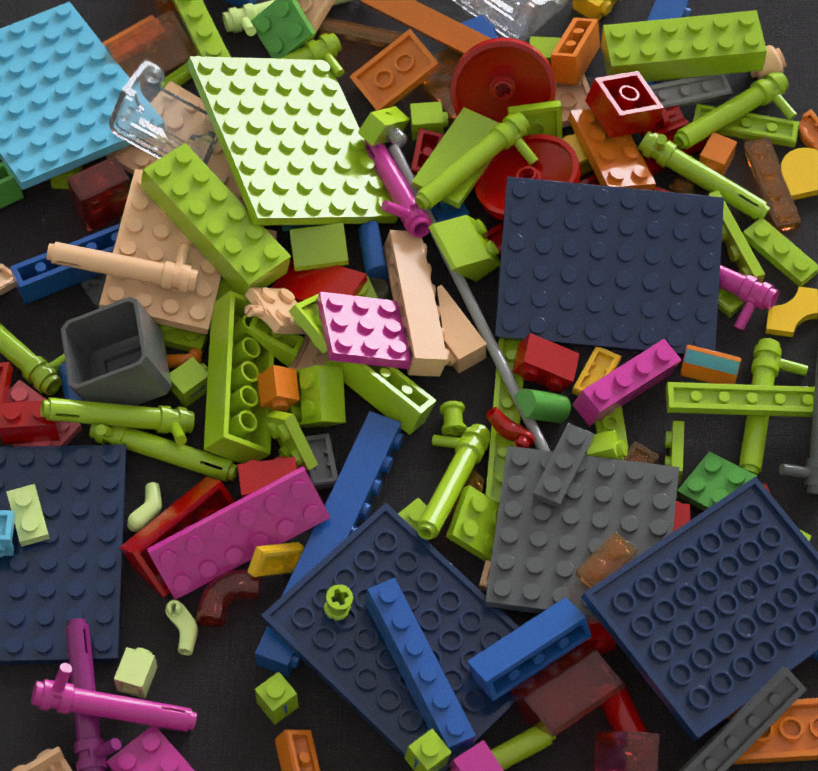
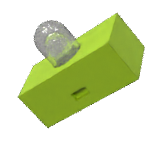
(384, 127)

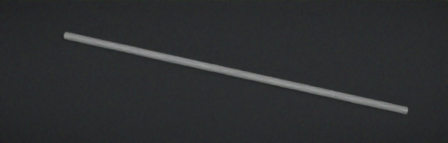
(476, 314)

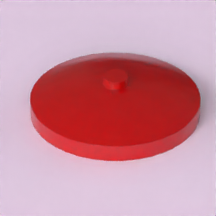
(501, 76)
(555, 163)

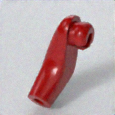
(509, 429)

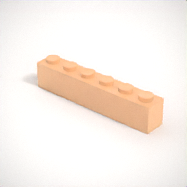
(415, 296)

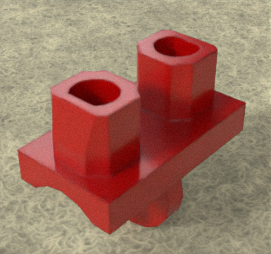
(669, 122)

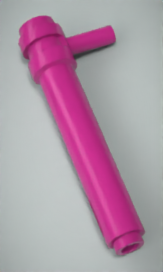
(414, 219)
(749, 291)
(67, 699)

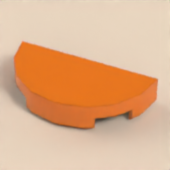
(809, 129)

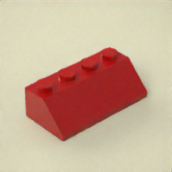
(192, 507)

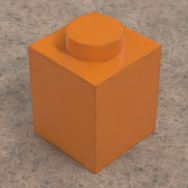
(718, 153)
(278, 388)

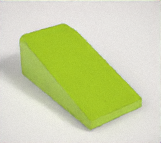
(282, 346)

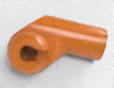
(176, 360)

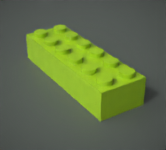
(685, 46)
(214, 220)
(233, 411)

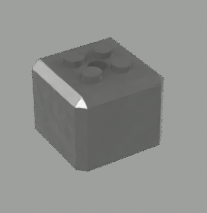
(116, 355)

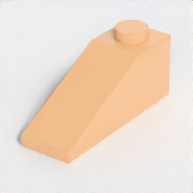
(461, 338)

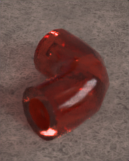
(221, 592)

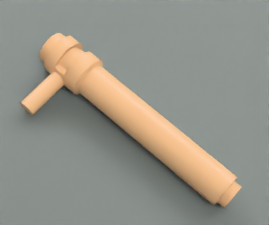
(164, 274)

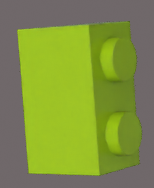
(466, 246)

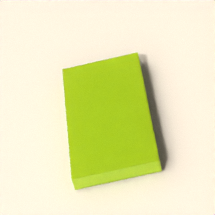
(461, 136)

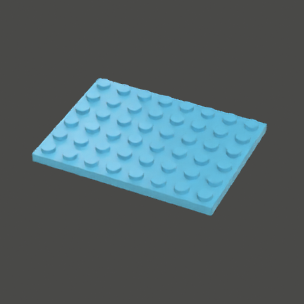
(55, 96)

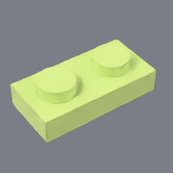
(28, 515)

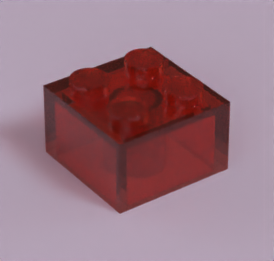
(99, 193)

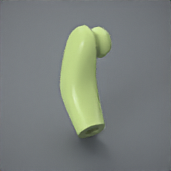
(148, 511)
(186, 625)

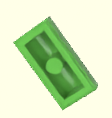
(543, 405)

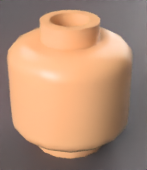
(773, 63)

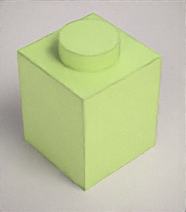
(136, 672)

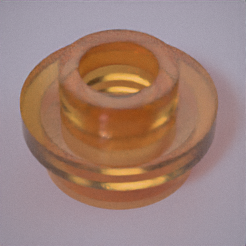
(682, 186)

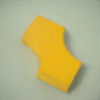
(785, 318)

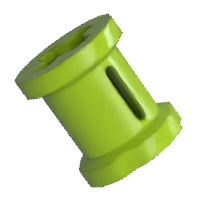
(453, 418)
(334, 609)

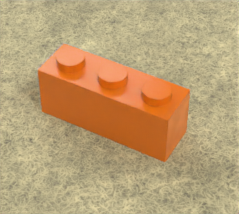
(575, 50)

